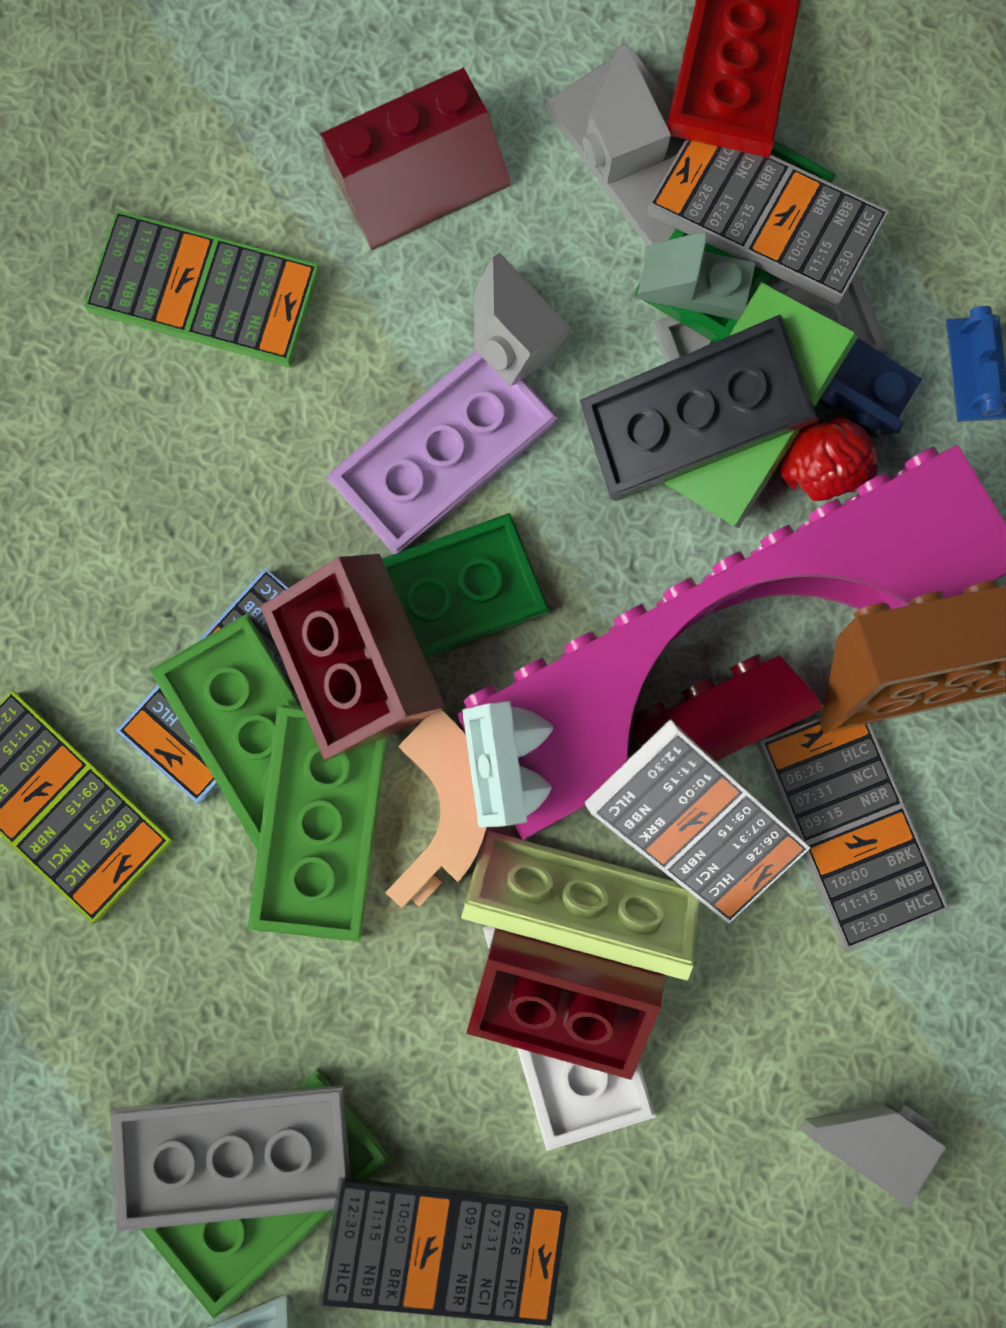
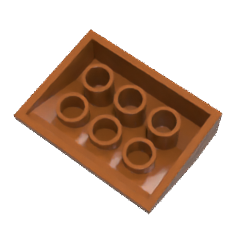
(918, 657)

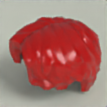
(830, 459)

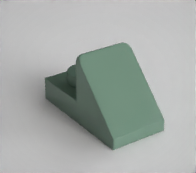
(695, 280)

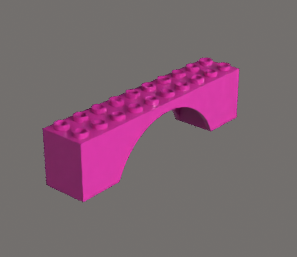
(886, 544)

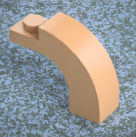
(442, 754)

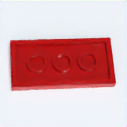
(734, 73)

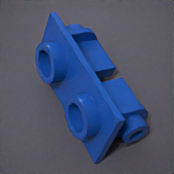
(977, 366)

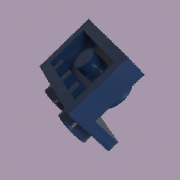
(871, 390)

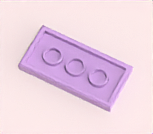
(440, 451)

